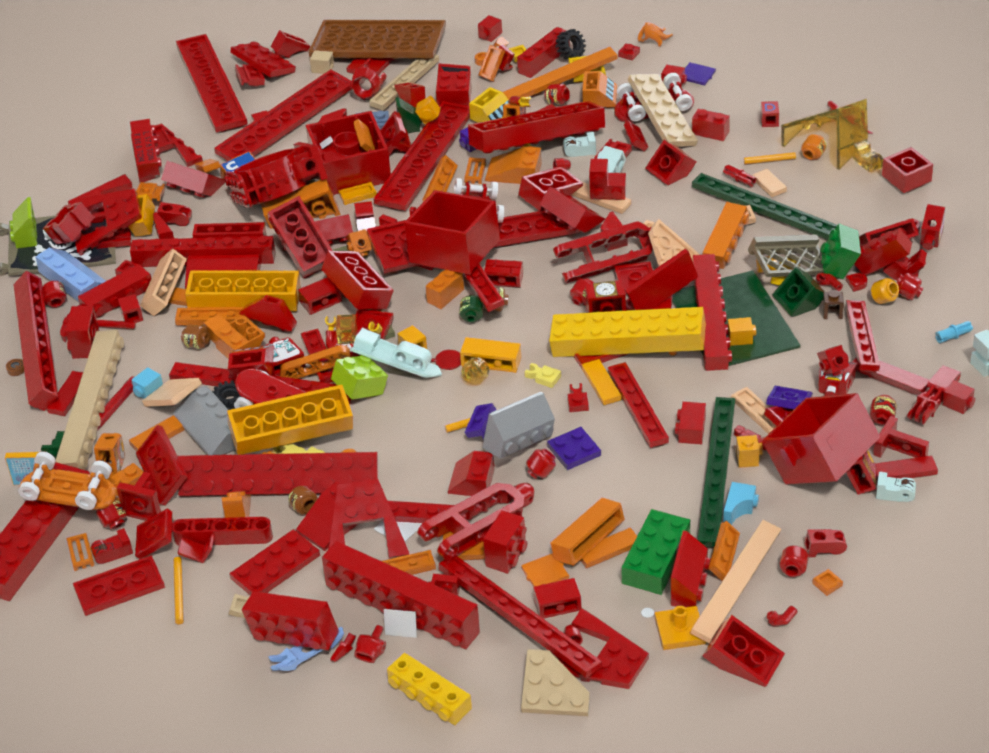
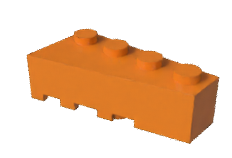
(316, 197)

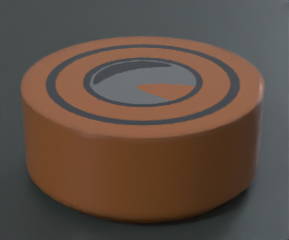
(15, 367)

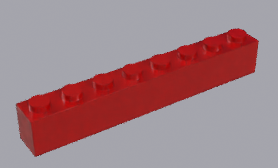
(150, 251)
(709, 297)

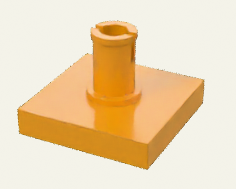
(676, 627)

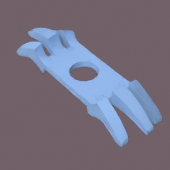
(292, 657)

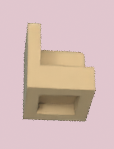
(321, 61)

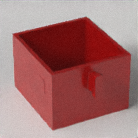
(451, 231)
(821, 439)

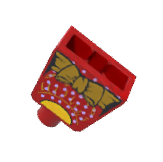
(863, 465)

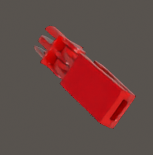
(930, 400)

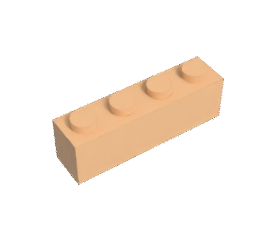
(163, 282)

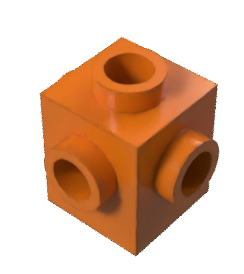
(359, 237)

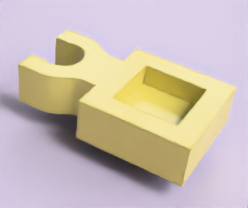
(545, 376)

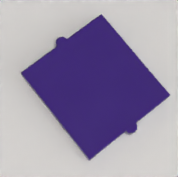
(699, 73)

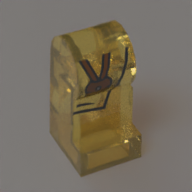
(867, 157)

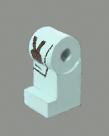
(580, 146)
(895, 489)

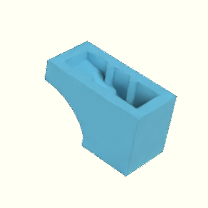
(740, 501)

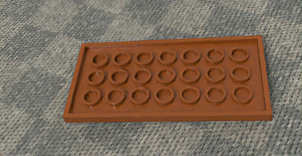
(379, 38)

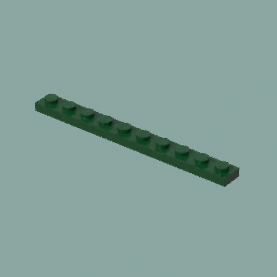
(764, 205)
(716, 471)

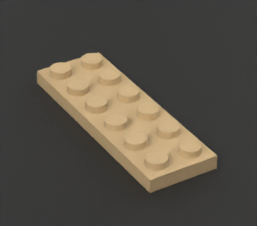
(662, 109)

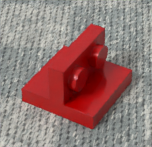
(395, 134)
(141, 499)

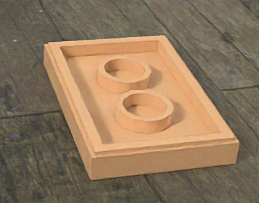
(171, 392)

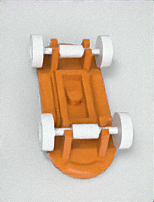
(68, 487)

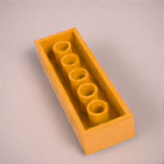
(241, 288)
(290, 419)

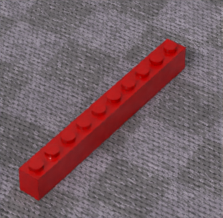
(35, 341)

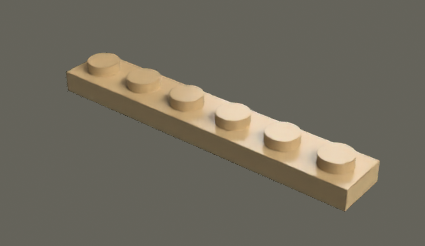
(410, 74)

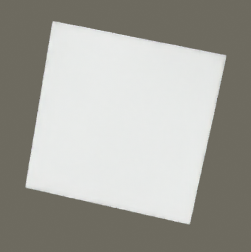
(400, 623)

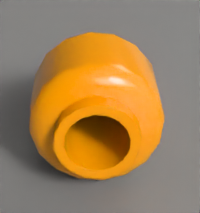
(884, 291)

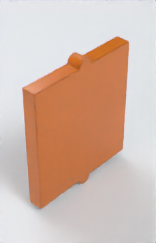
(544, 570)

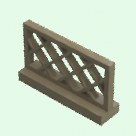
(788, 246)

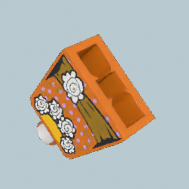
(110, 448)

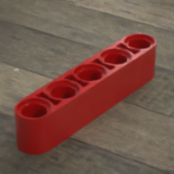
(226, 530)

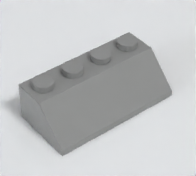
(206, 421)
(518, 425)

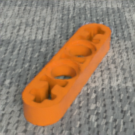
(290, 370)

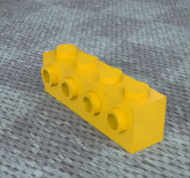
(429, 689)

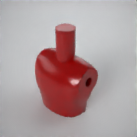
(370, 646)

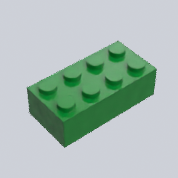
(654, 552)

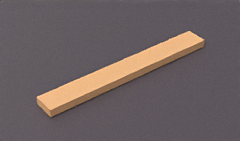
(735, 581)

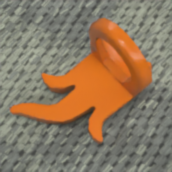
(654, 32)

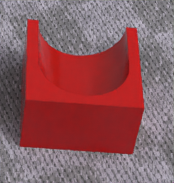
(344, 158)

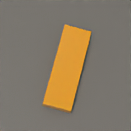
(601, 382)

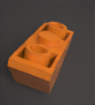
(236, 504)

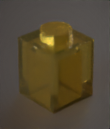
(346, 329)

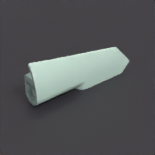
(402, 356)

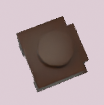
(833, 300)

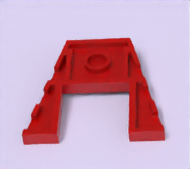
(166, 141)
(117, 184)
(120, 210)
(366, 503)
(620, 657)

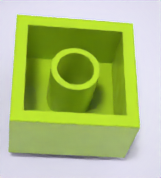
(359, 377)

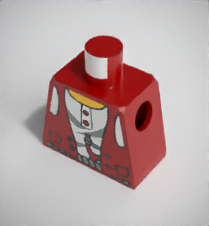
(837, 384)

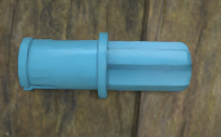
(953, 332)

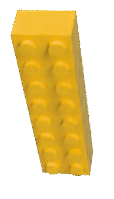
(628, 332)

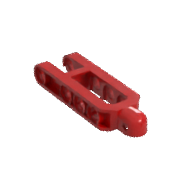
(602, 238)
(469, 535)

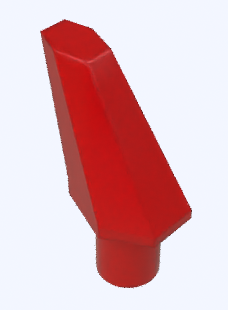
(343, 648)

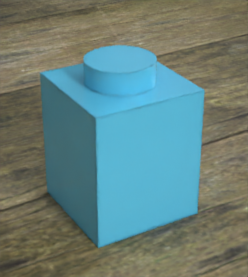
(146, 383)

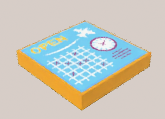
(20, 465)

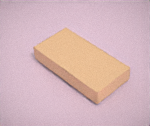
(770, 183)

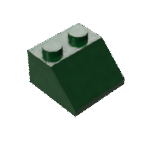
(799, 293)

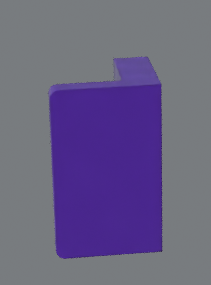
(478, 420)

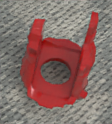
(359, 78)

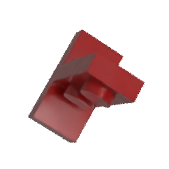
(899, 441)

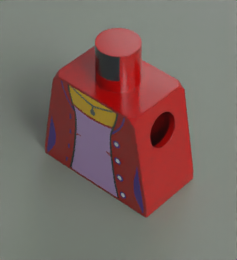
(932, 234)

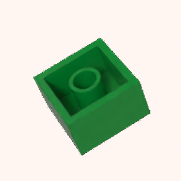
(840, 251)

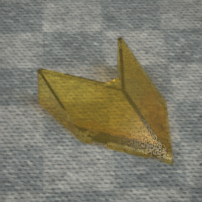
(850, 127)

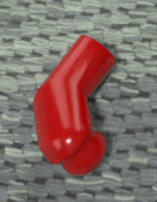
(781, 619)

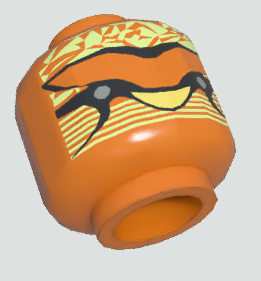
(813, 147)

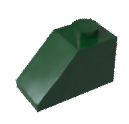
(408, 115)

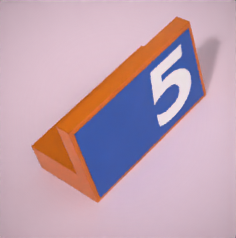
(235, 163)

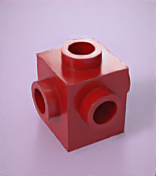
(833, 360)

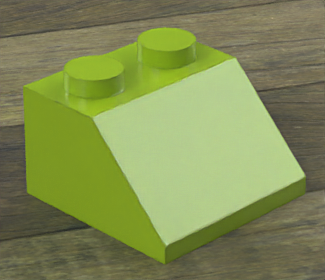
(23, 225)

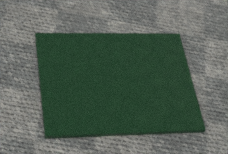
(747, 298)

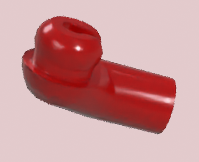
(828, 280)

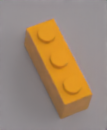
(497, 354)

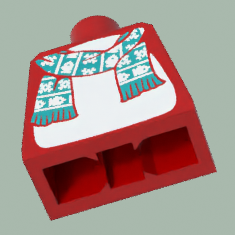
(284, 351)

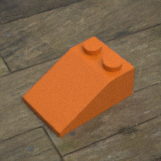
(514, 165)

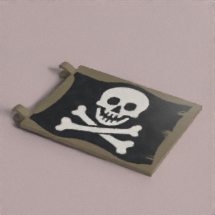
(24, 258)

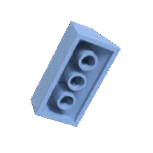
(63, 267)

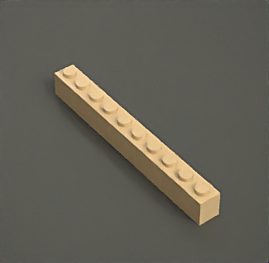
(90, 399)

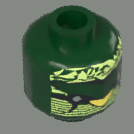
(471, 308)

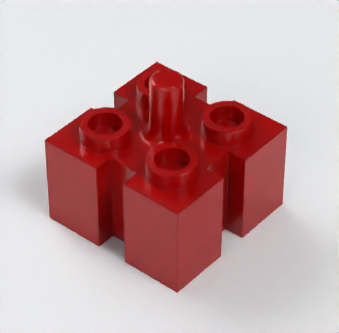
(69, 223)

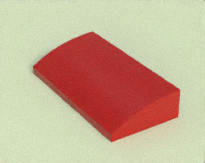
(222, 263)

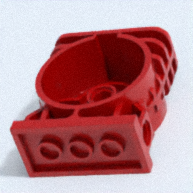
(275, 175)

